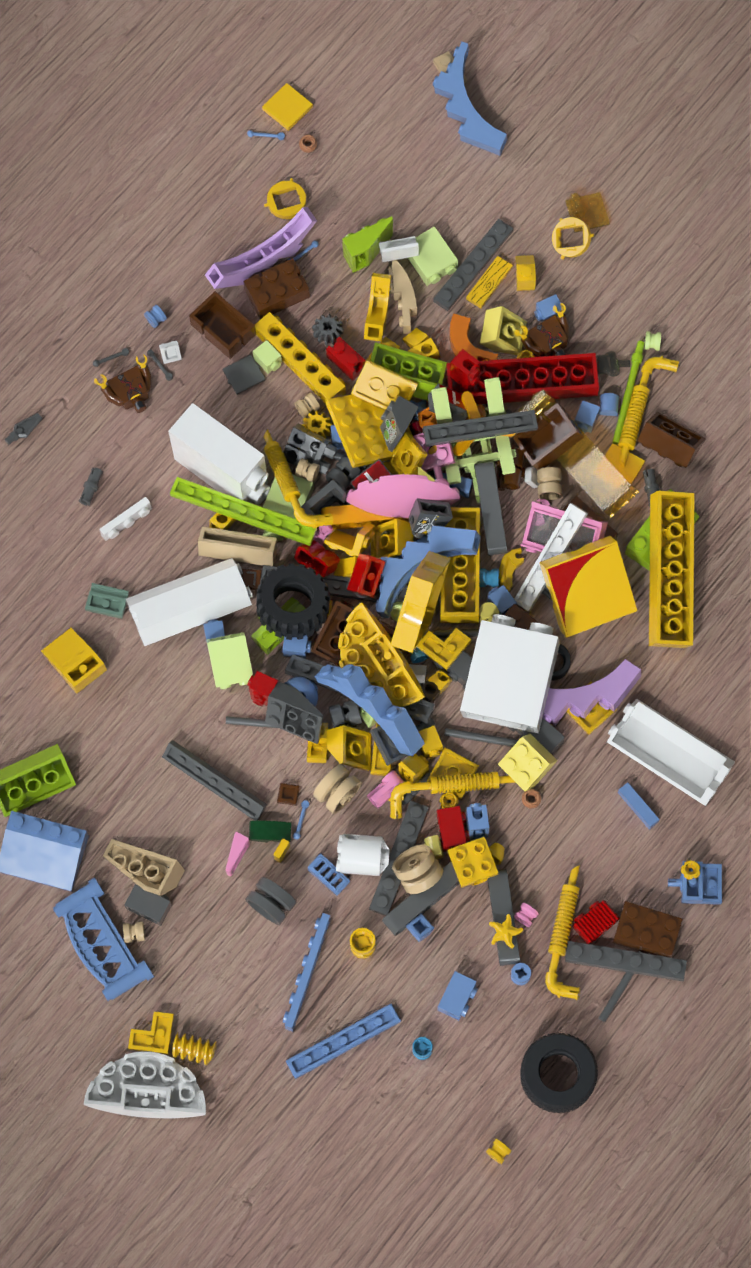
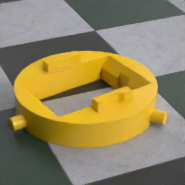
(281, 188)
(568, 223)

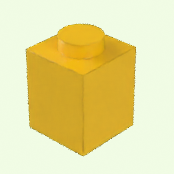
(433, 745)

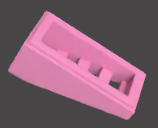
(239, 847)

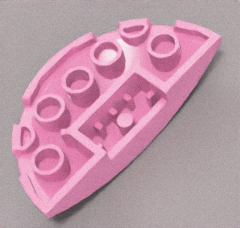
(397, 494)

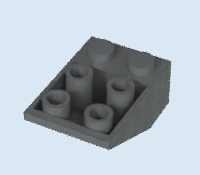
(293, 713)

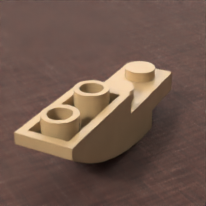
(404, 294)

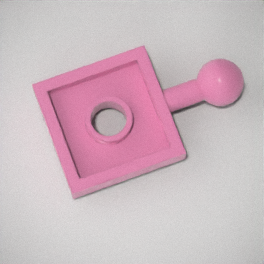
(443, 457)

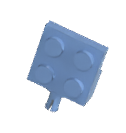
(704, 888)

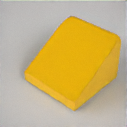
(415, 337)

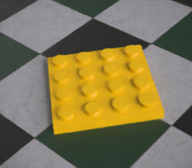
(359, 429)

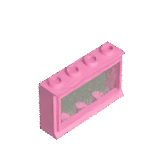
(544, 520)

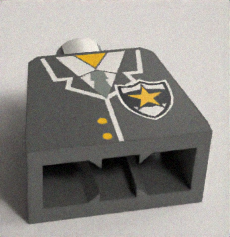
(428, 514)

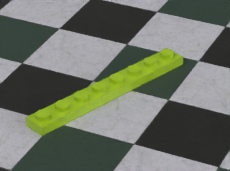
(242, 511)

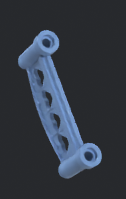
(129, 972)

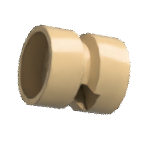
(549, 483)

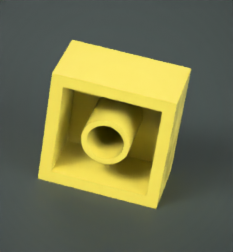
(527, 762)

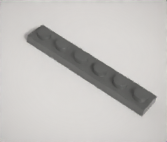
(473, 265)
(480, 428)
(214, 780)
(405, 839)
(626, 961)

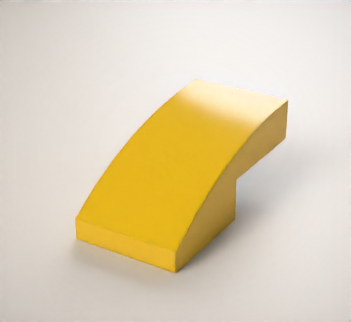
(318, 752)

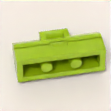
(268, 641)

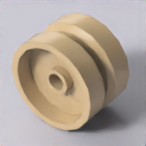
(337, 789)
(417, 869)

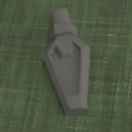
(23, 428)

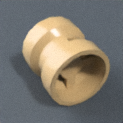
(307, 405)
(307, 470)
(133, 932)

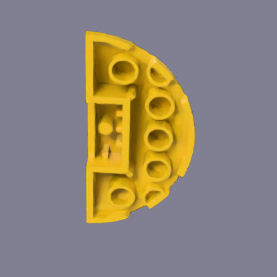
(369, 647)

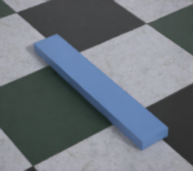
(343, 1041)

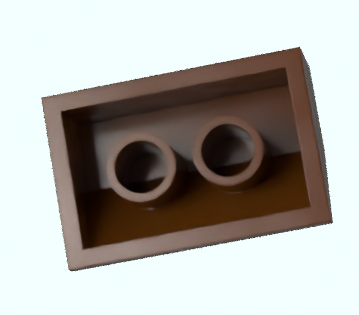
(671, 439)

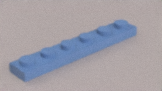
(303, 979)

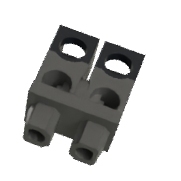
(309, 446)

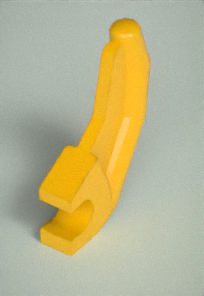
(507, 566)

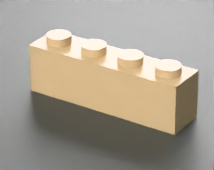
(237, 545)

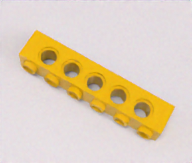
(270, 324)

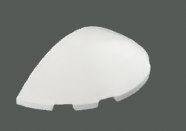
(147, 1088)

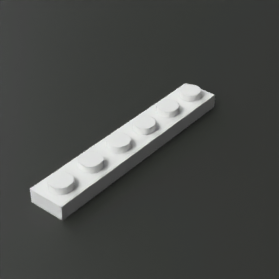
(556, 545)

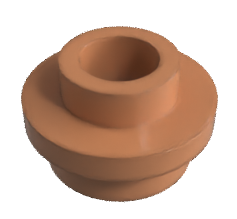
(308, 139)
(534, 793)

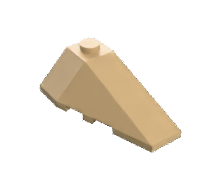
(145, 868)

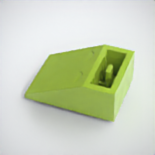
(363, 246)

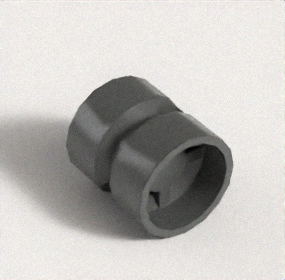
(343, 472)
(345, 714)

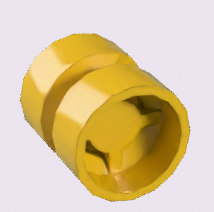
(362, 943)

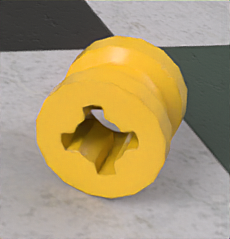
(498, 1151)

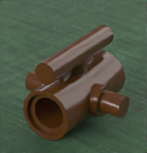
(513, 480)

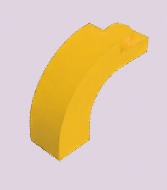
(378, 307)

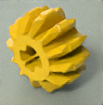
(319, 421)

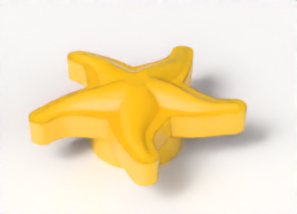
(505, 931)

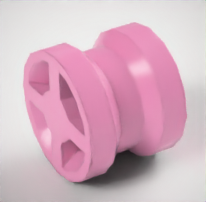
(526, 915)

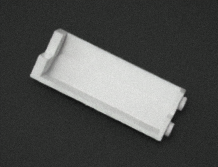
(189, 601)
(670, 751)

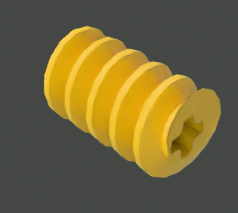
(193, 1049)

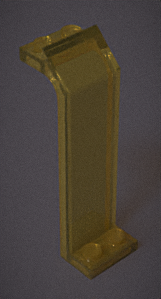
(588, 465)

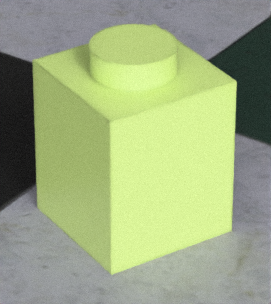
(267, 357)

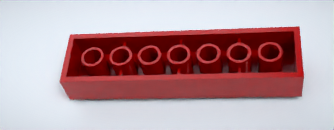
(523, 377)

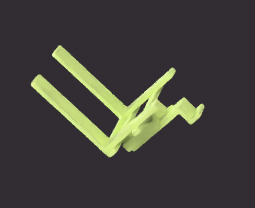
(504, 453)

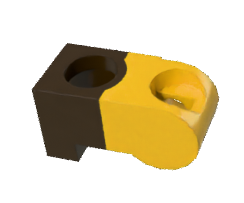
(435, 685)

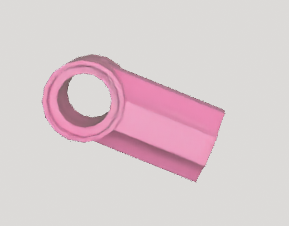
(383, 791)

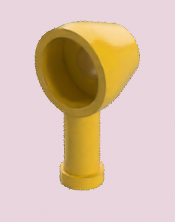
(497, 853)

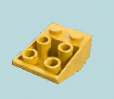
(74, 660)

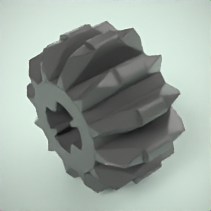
(325, 323)

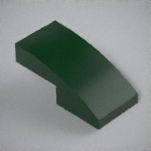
(269, 831)

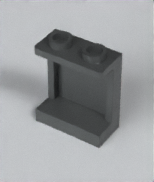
(325, 498)

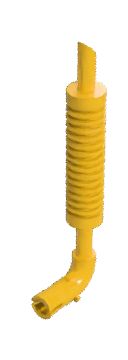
(638, 404)
(288, 484)
(447, 783)
(560, 936)

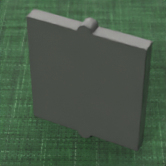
(243, 374)

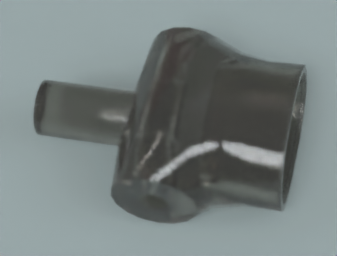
(609, 364)

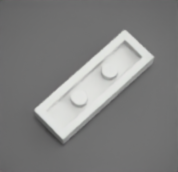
(125, 519)

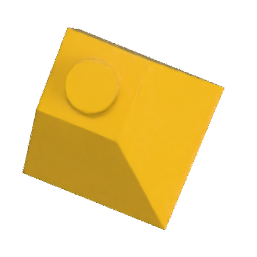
(391, 544)
(350, 746)

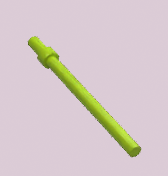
(636, 360)

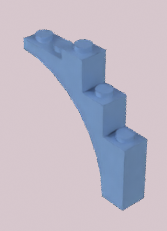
(476, 129)
(398, 572)
(374, 700)

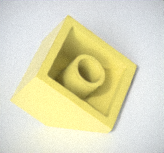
(499, 331)

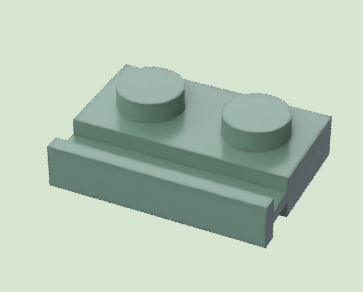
(107, 601)

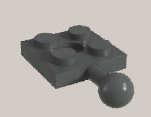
(387, 747)

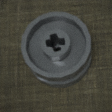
(270, 901)

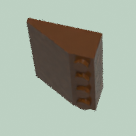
(328, 639)

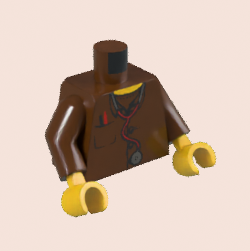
(547, 337)
(129, 387)

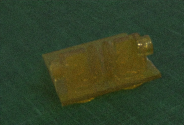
(588, 209)

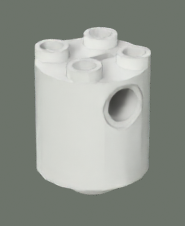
(362, 854)

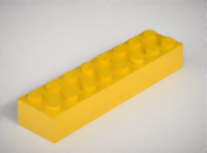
(671, 569)

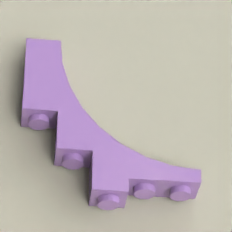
(264, 256)
(581, 700)

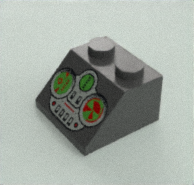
(396, 420)

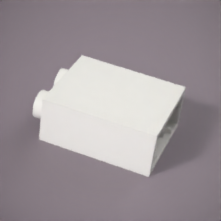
(219, 456)
(510, 674)

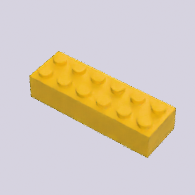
(461, 581)

